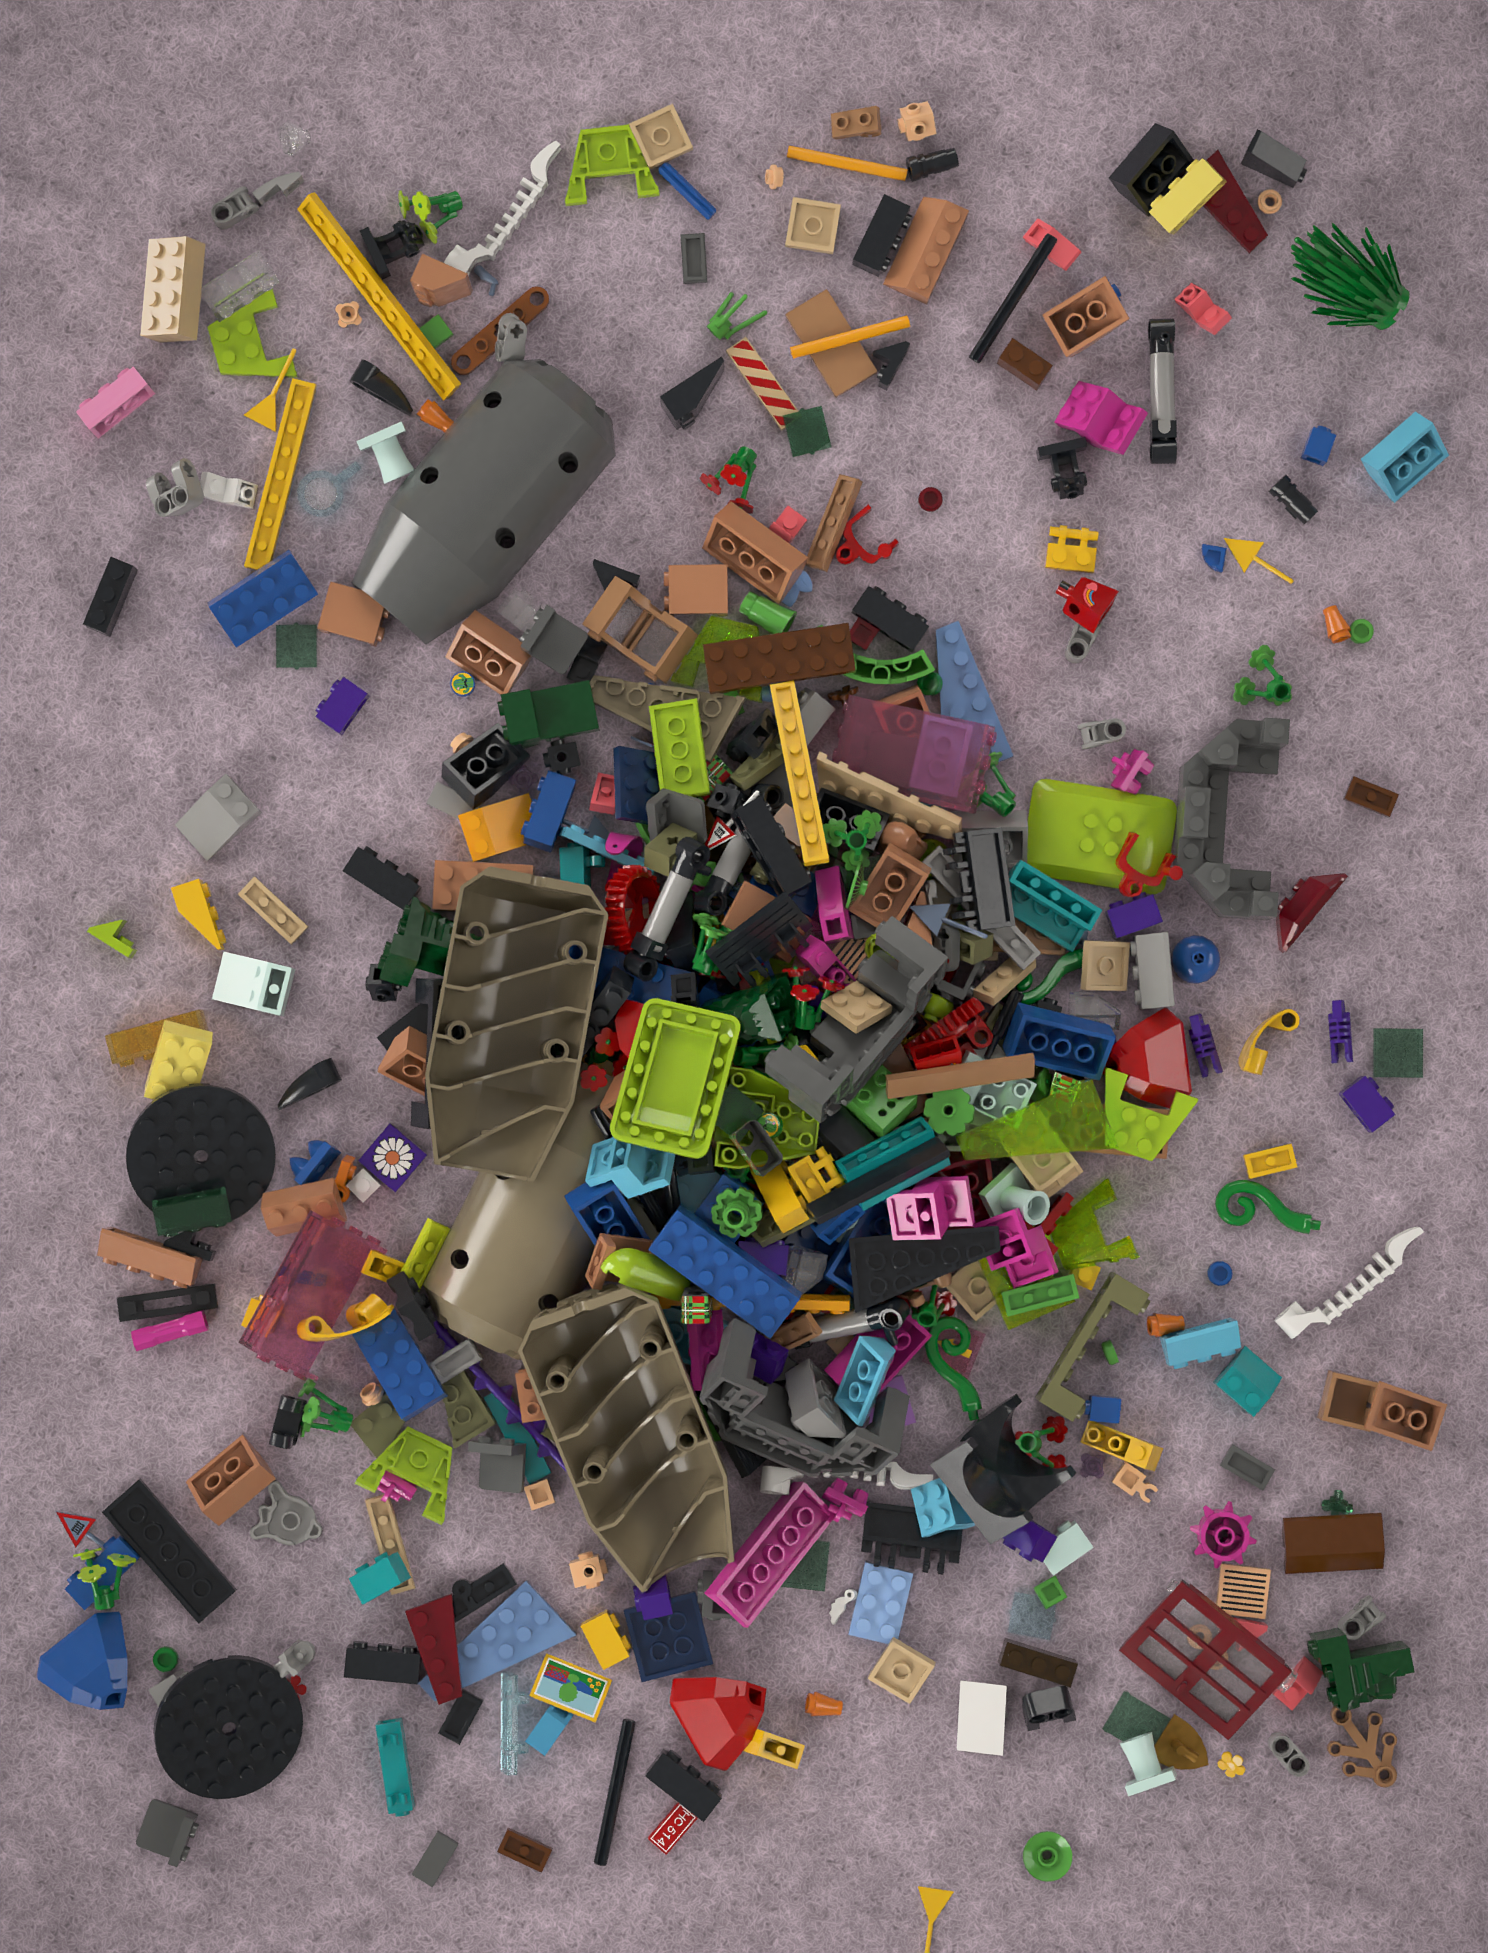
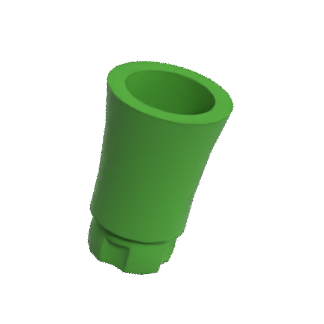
(767, 614)

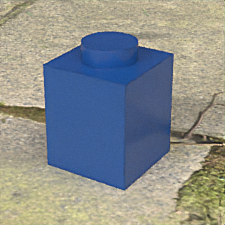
(1318, 445)
(1103, 1408)

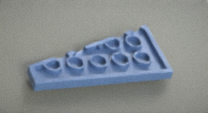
(963, 689)
(508, 1635)

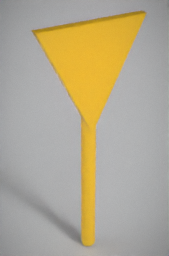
(266, 410)
(934, 1902)

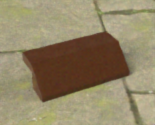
(1333, 1543)

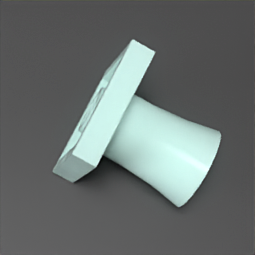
(388, 452)
(1011, 1191)
(1145, 1764)

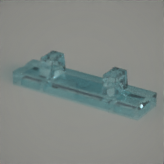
(509, 1723)

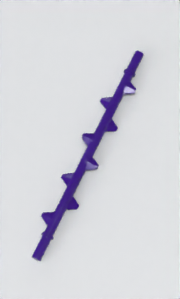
(504, 1394)

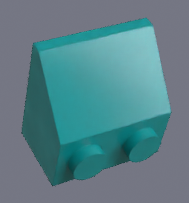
(1248, 1381)

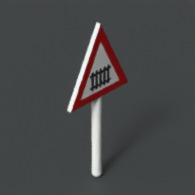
(721, 832)

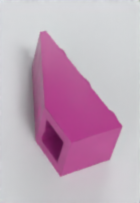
(831, 904)
(820, 960)

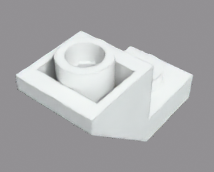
(228, 490)

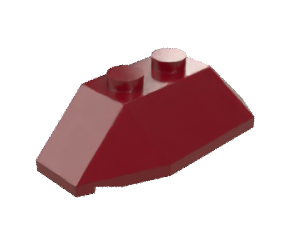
(1304, 905)

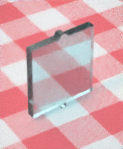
(1030, 1617)

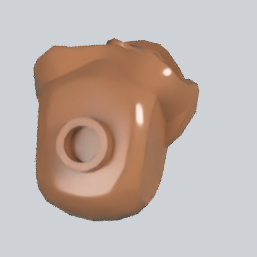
(904, 838)

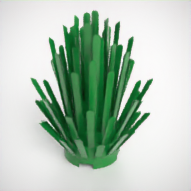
(1362, 290)

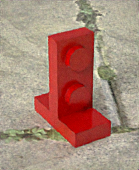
(1059, 1207)

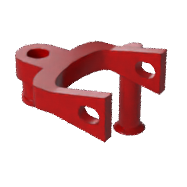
(856, 549)
(1137, 879)

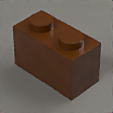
(1024, 364)

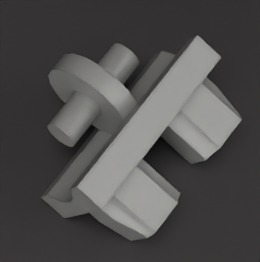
(295, 1658)

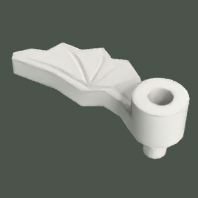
(840, 1604)

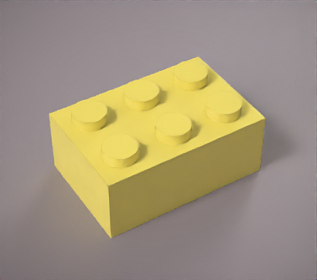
(1186, 195)
(178, 1058)

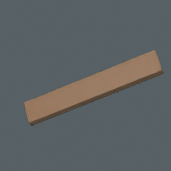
(960, 1075)

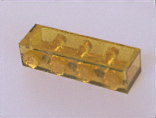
(143, 1039)

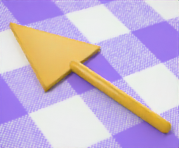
(1246, 551)

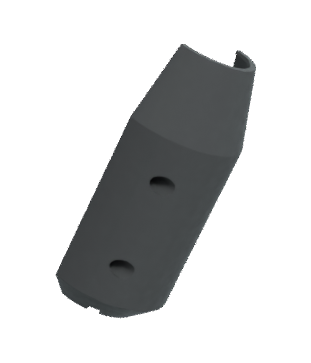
(496, 480)

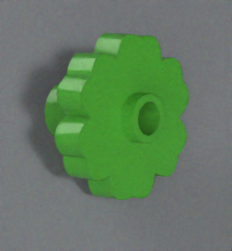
(954, 1123)
(741, 1201)

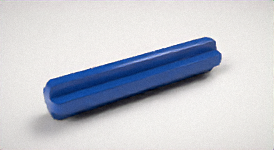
(687, 190)

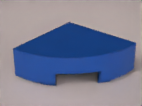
(1214, 556)

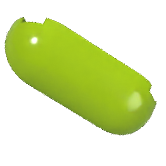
(646, 1273)

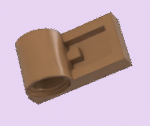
(856, 123)

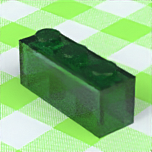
(191, 1212)

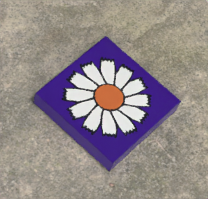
(392, 1157)

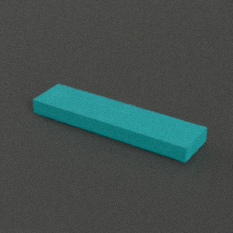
(534, 1466)

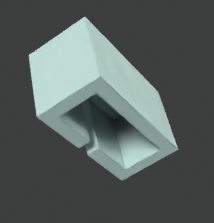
(1067, 1547)

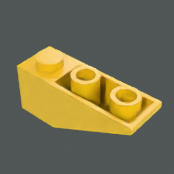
(194, 905)
(1122, 1445)

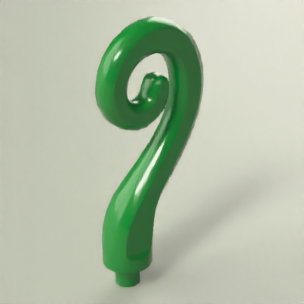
(1067, 963)
(1293, 1220)
(967, 1392)

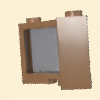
(636, 633)

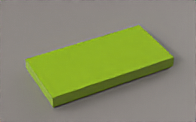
(680, 747)

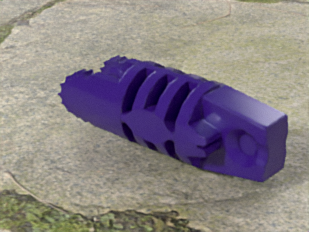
(1340, 1031)
(1203, 1045)

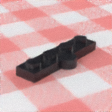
(471, 1596)

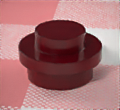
(930, 499)

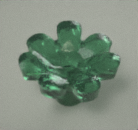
(1337, 1504)

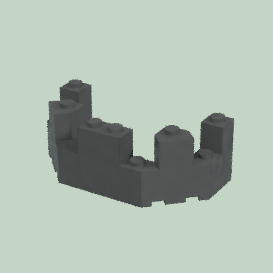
(1201, 817)
(856, 1057)
(760, 1417)

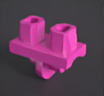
(1127, 768)
(395, 1487)
(836, 1495)

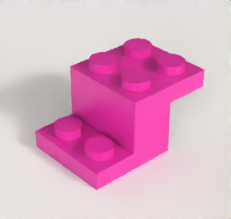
(1101, 417)
(931, 1208)
(1022, 1250)

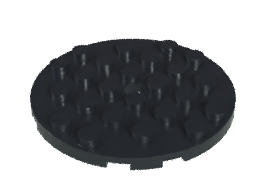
(204, 1119)
(233, 1762)

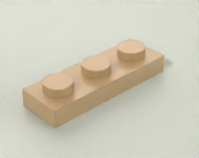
(273, 910)
(1002, 981)

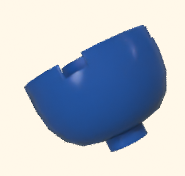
(1183, 959)

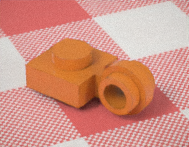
(345, 1172)

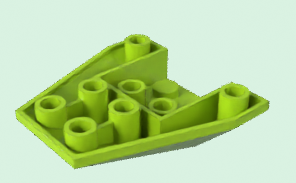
(798, 1132)

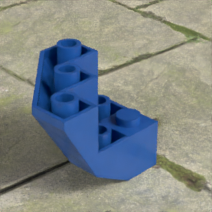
(89, 1664)

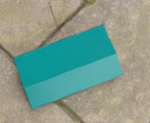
(1050, 906)
(886, 1149)

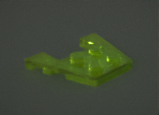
(714, 631)
(1081, 1236)

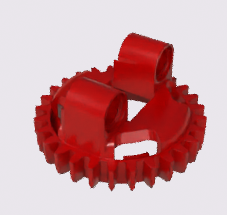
(626, 892)
(956, 1024)

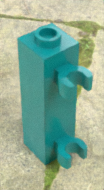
(576, 863)
(395, 1766)

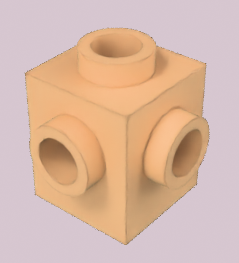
(917, 121)
(581, 1576)

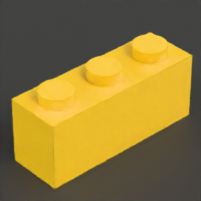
(782, 1197)

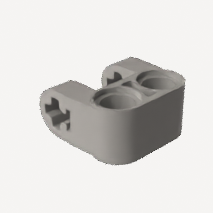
(182, 497)

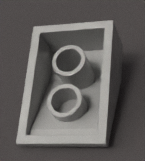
(217, 817)

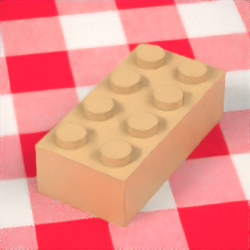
(173, 289)

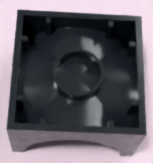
(994, 1476)

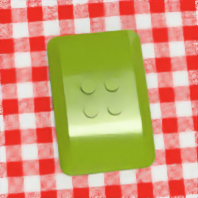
(1082, 828)
(675, 1078)

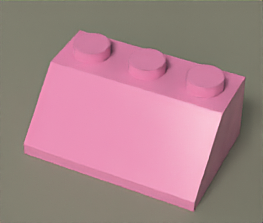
(114, 402)

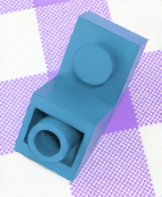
(548, 1729)

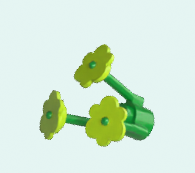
(447, 203)
(103, 1595)

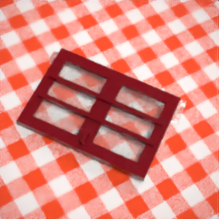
(1207, 1659)

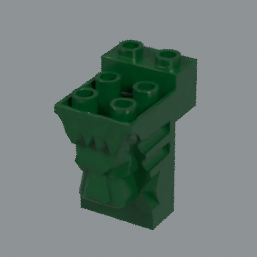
(548, 713)
(420, 944)
(761, 1010)
(1359, 1673)

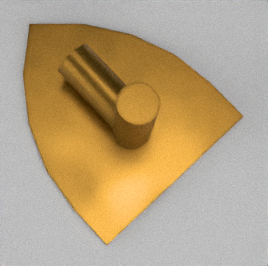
(1181, 1746)

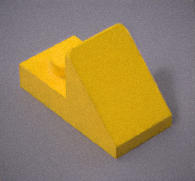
(381, 1266)

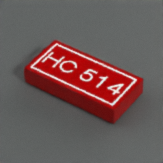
(672, 1828)

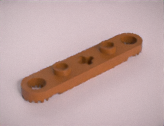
(483, 344)

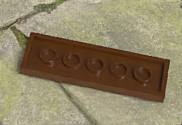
(779, 658)

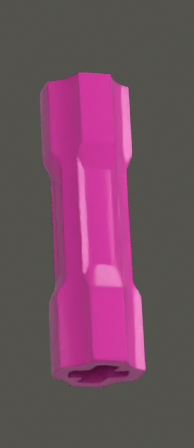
(177, 1328)

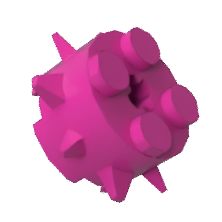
(1229, 1547)

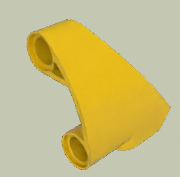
(1254, 1059)
(358, 1316)

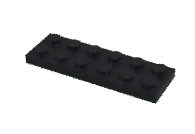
(169, 1551)

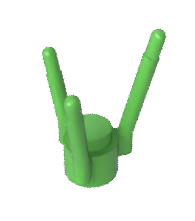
(720, 325)

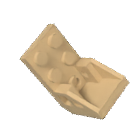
(1048, 1171)

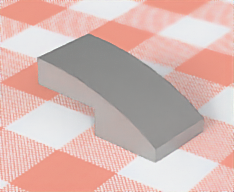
(285, 183)

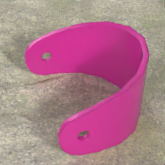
(632, 843)

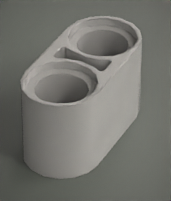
(1288, 1754)

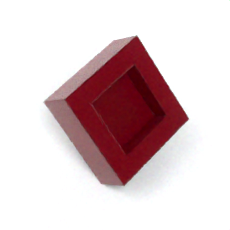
(863, 633)

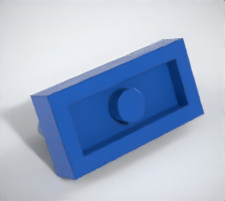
(321, 1159)

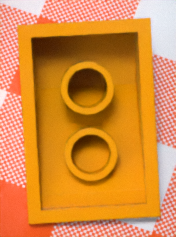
(496, 827)

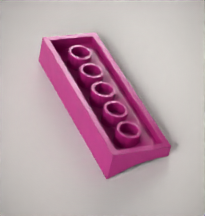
(770, 1553)

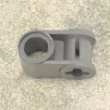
(235, 208)
(510, 339)
(1082, 638)
(1100, 733)
(1362, 1618)

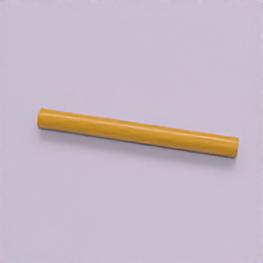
(847, 163)
(850, 337)

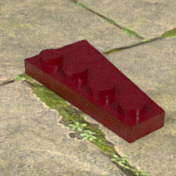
(1232, 208)
(436, 1639)

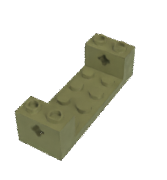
(1052, 1392)

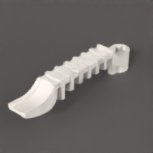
(466, 260)
(1296, 1319)
(777, 1479)

